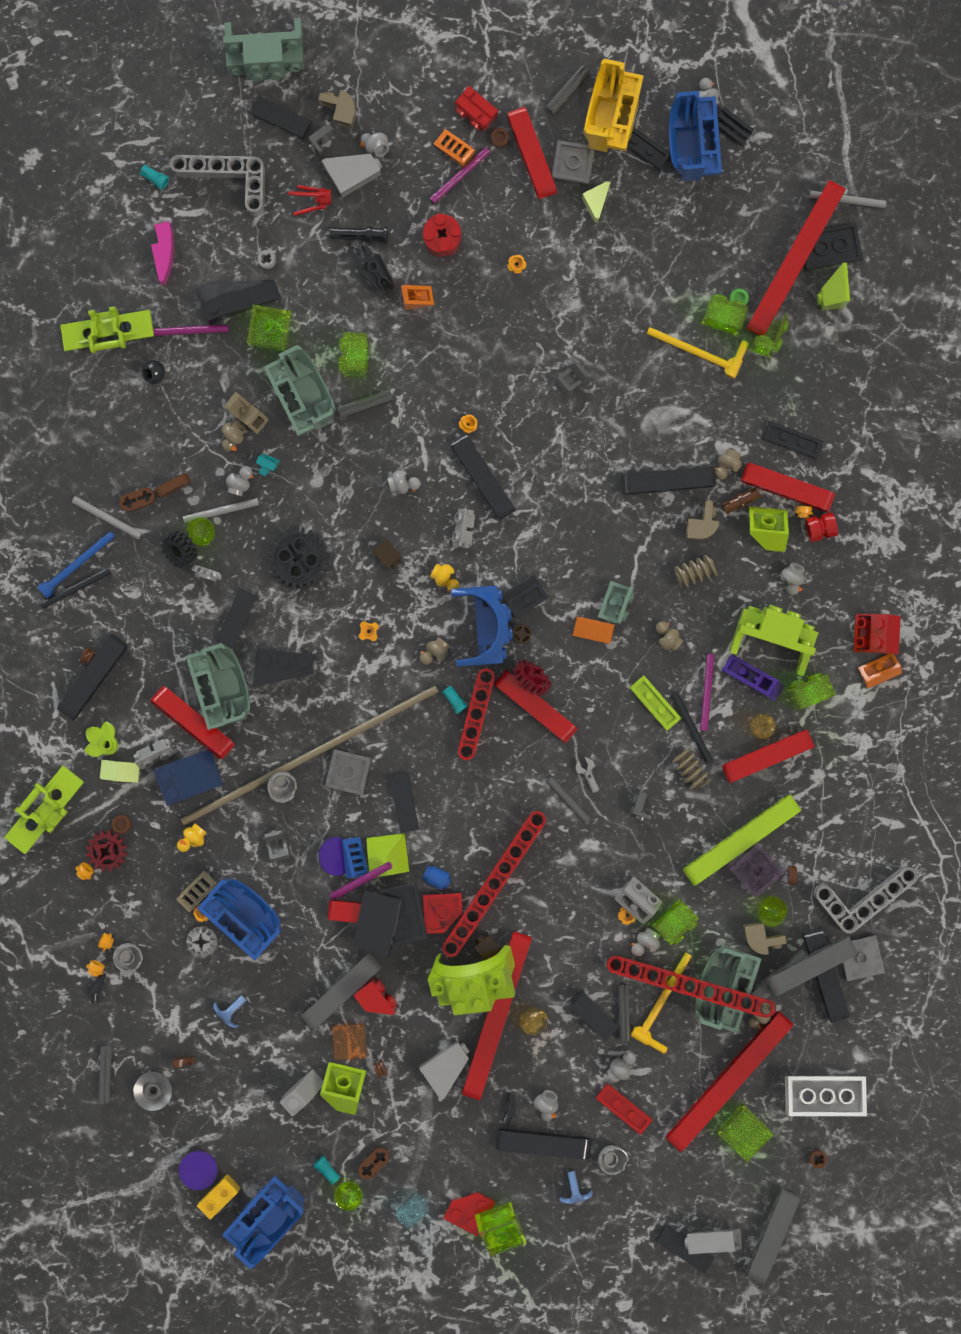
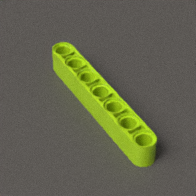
(741, 840)

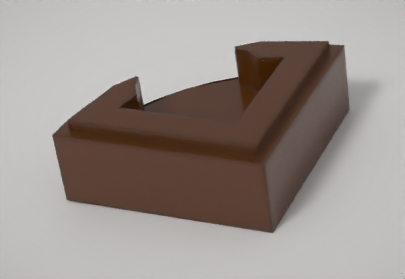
(180, 1061)

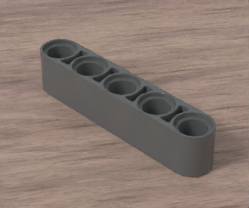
(811, 966)
(341, 991)
(772, 1236)

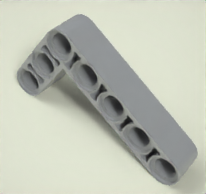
(226, 172)
(867, 901)

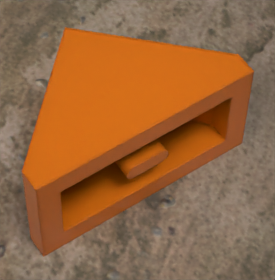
(417, 296)

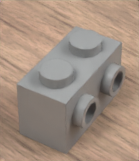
(638, 900)

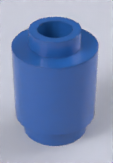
(436, 877)

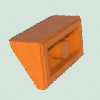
(593, 630)
(880, 670)

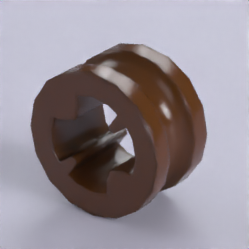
(87, 656)
(380, 1069)
(817, 1152)

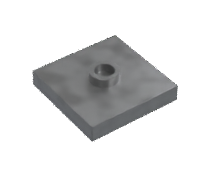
(572, 162)
(348, 772)
(866, 962)

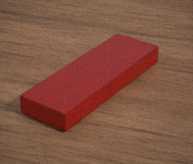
(624, 1108)

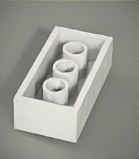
(825, 1096)

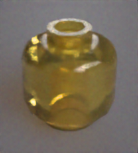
(756, 729)
(533, 1021)

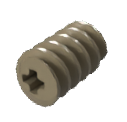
(695, 571)
(690, 769)

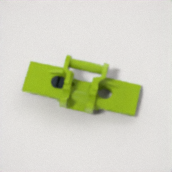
(106, 324)
(48, 814)

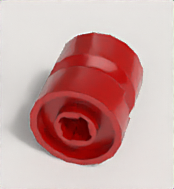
(820, 527)

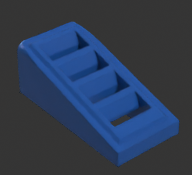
(349, 866)

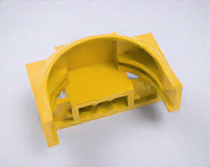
(612, 107)

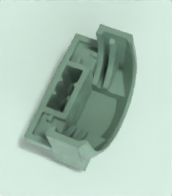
(264, 53)
(301, 390)
(219, 686)
(722, 971)

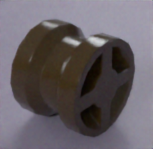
(521, 634)

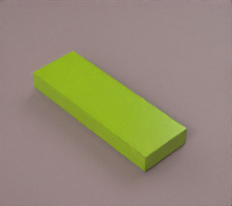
(655, 703)

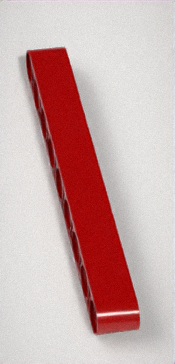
(796, 258)
(490, 892)
(700, 986)
(494, 1025)
(729, 1081)

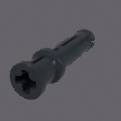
(369, 234)

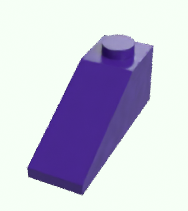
(753, 678)

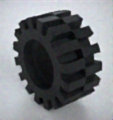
(179, 549)

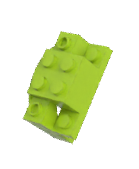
(777, 628)
(475, 985)

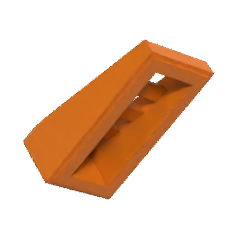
(464, 146)

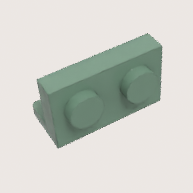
(615, 603)

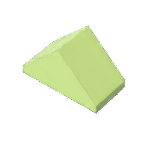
(595, 199)
(119, 771)

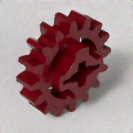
(531, 678)
(113, 853)

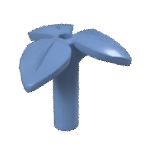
(226, 1015)
(576, 1196)

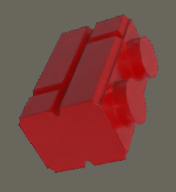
(476, 109)

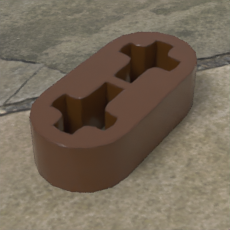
(173, 485)
(136, 495)
(376, 1165)

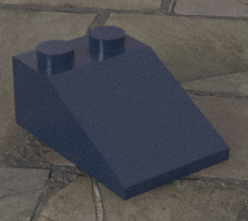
(188, 777)

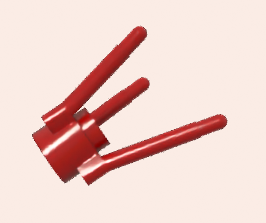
(321, 195)

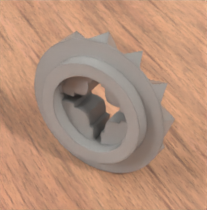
(206, 573)
(208, 935)

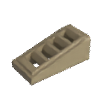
(185, 903)

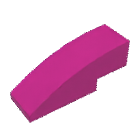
(163, 251)

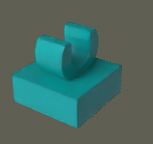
(267, 463)

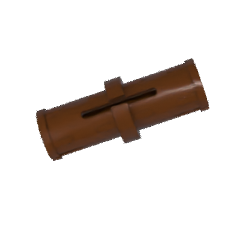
(741, 500)

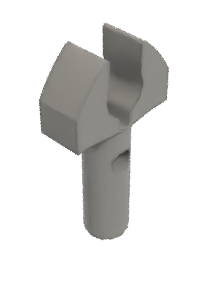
(588, 774)

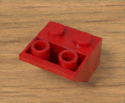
(877, 633)
(375, 999)

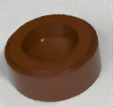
(499, 137)
(121, 824)
(792, 875)

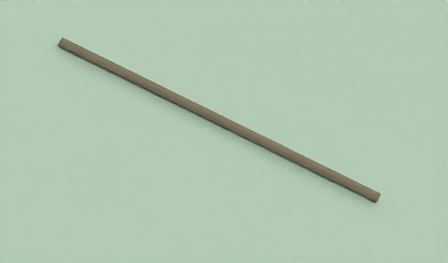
(309, 755)

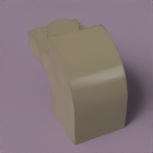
(344, 108)
(246, 413)
(704, 528)
(757, 939)

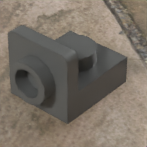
(320, 136)

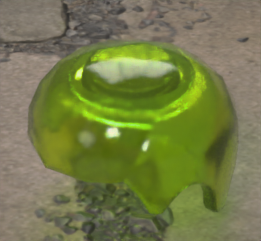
(201, 531)
(772, 911)
(348, 1196)

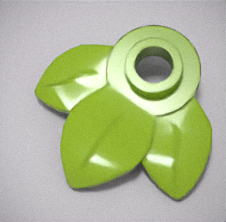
(98, 739)

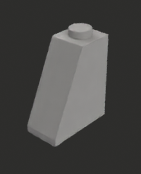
(352, 172)
(445, 1067)
(302, 1092)
(713, 1241)

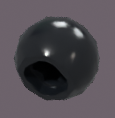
(153, 372)

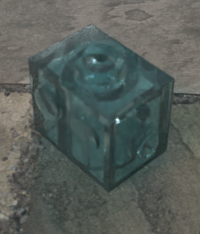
(415, 1203)

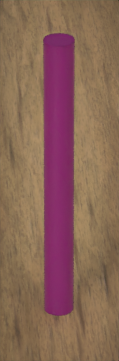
(460, 175)
(191, 330)
(707, 692)
(361, 880)

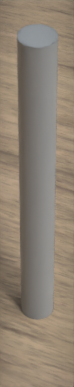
(854, 200)
(222, 510)
(106, 517)

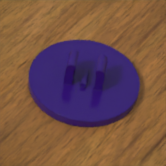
(331, 856)
(198, 1170)

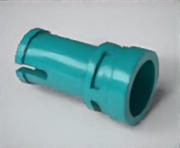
(158, 179)
(454, 699)
(324, 1167)

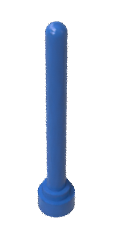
(48, 587)

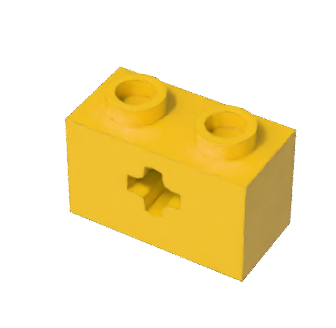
(218, 1196)

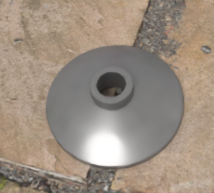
(147, 1099)

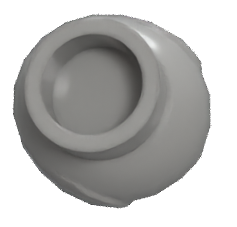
(706, 85)
(375, 144)
(400, 484)
(239, 485)
(794, 576)
(648, 939)
(620, 1068)
(547, 1105)

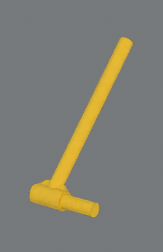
(731, 366)
(642, 1033)

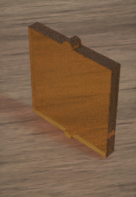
(349, 1041)

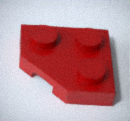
(441, 911)
(463, 1211)

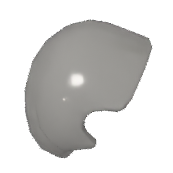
(282, 787)
(127, 957)
(612, 1160)

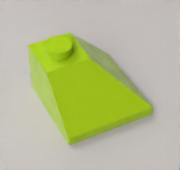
(836, 291)
(769, 527)
(388, 849)
(343, 1087)

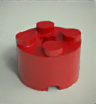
(438, 225)

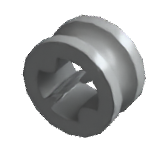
(266, 265)

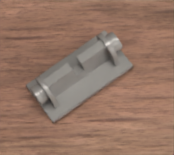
(463, 519)
(162, 751)

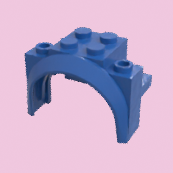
(694, 136)
(491, 625)
(242, 916)
(264, 1221)

